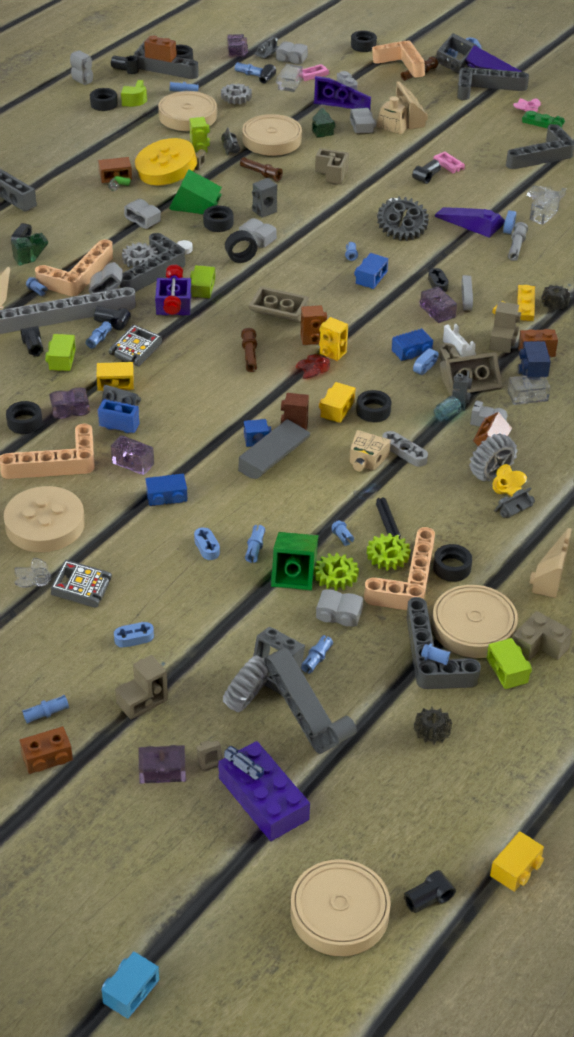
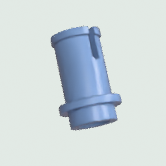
(351, 253)
(33, 284)
(339, 529)
(435, 654)

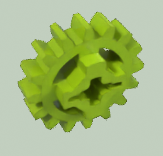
(388, 551)
(336, 571)

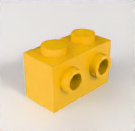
(333, 338)
(115, 375)
(337, 402)
(517, 861)

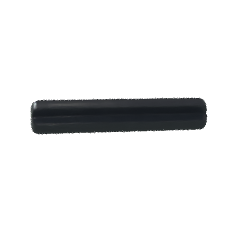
(387, 517)

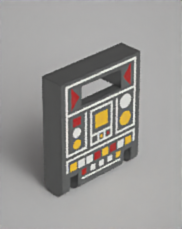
(135, 345)
(84, 586)

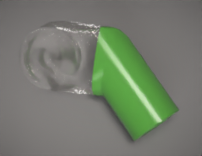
(117, 181)

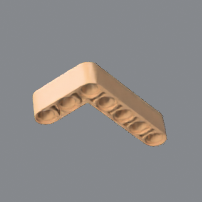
(400, 51)
(76, 280)
(52, 461)
(398, 593)

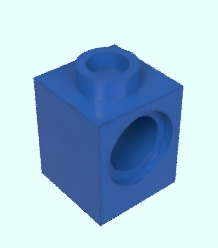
(255, 430)

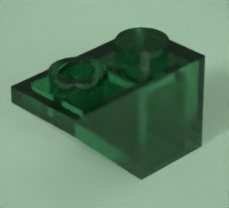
(323, 124)
(28, 248)

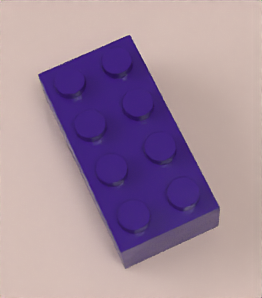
(270, 801)

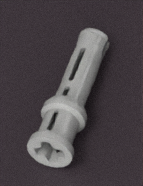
(518, 237)

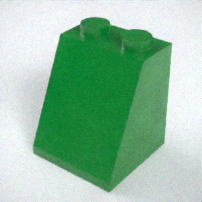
(195, 194)
(294, 560)

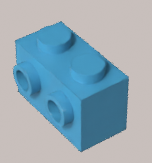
(130, 984)

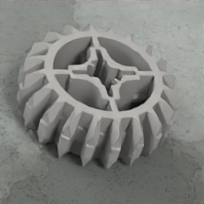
(491, 455)
(246, 684)

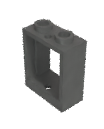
(454, 42)
(273, 638)

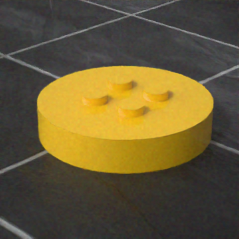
(165, 161)

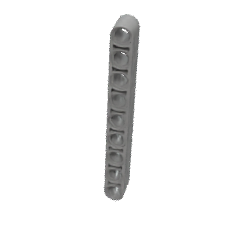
(65, 309)

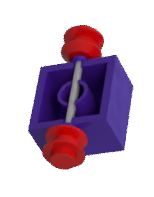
(173, 293)

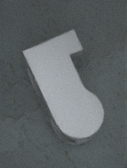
(480, 412)

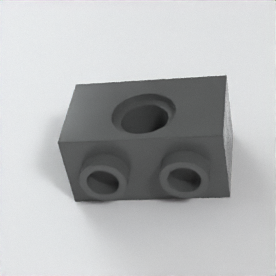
(264, 197)

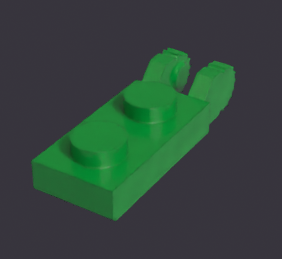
(542, 120)

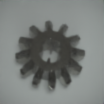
(555, 297)
(432, 725)

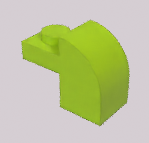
(135, 95)

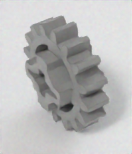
(236, 93)
(138, 254)

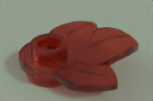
(313, 365)

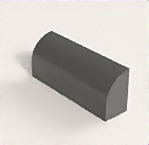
(272, 449)

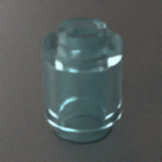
(447, 408)

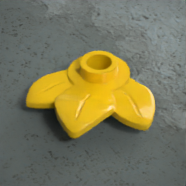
(510, 479)

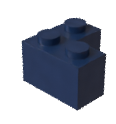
(534, 359)

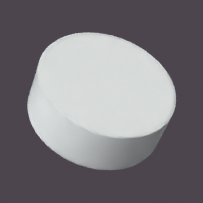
(187, 245)

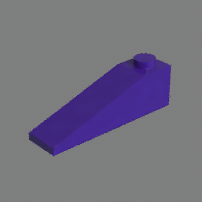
(483, 60)
(339, 95)
(476, 220)

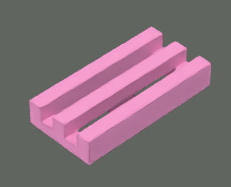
(311, 72)
(449, 162)

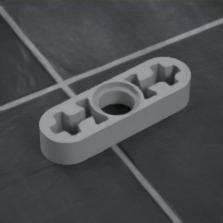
(467, 295)
(415, 455)

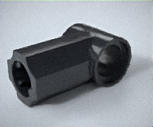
(127, 63)
(426, 172)
(117, 318)
(32, 339)
(434, 889)

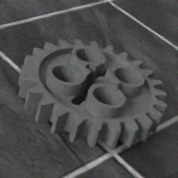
(413, 223)

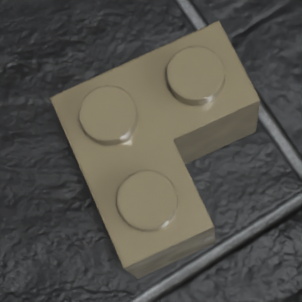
(332, 164)
(505, 328)
(542, 634)
(145, 690)

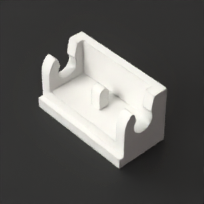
(458, 341)

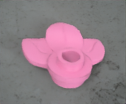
(527, 106)

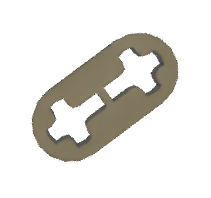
(448, 351)

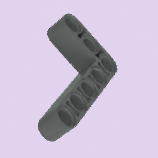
(178, 67)
(490, 79)
(557, 147)
(147, 272)
(429, 673)
(305, 705)

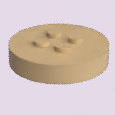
(180, 106)
(272, 134)
(44, 519)
(472, 618)
(340, 907)

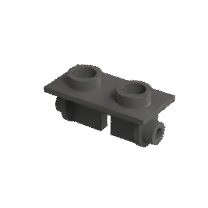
(267, 48)
(230, 142)
(462, 383)
(119, 395)
(508, 506)

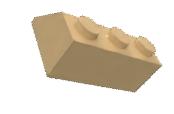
(415, 114)

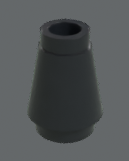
(268, 72)

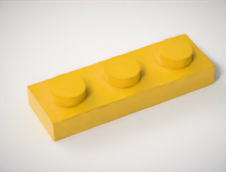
(526, 302)

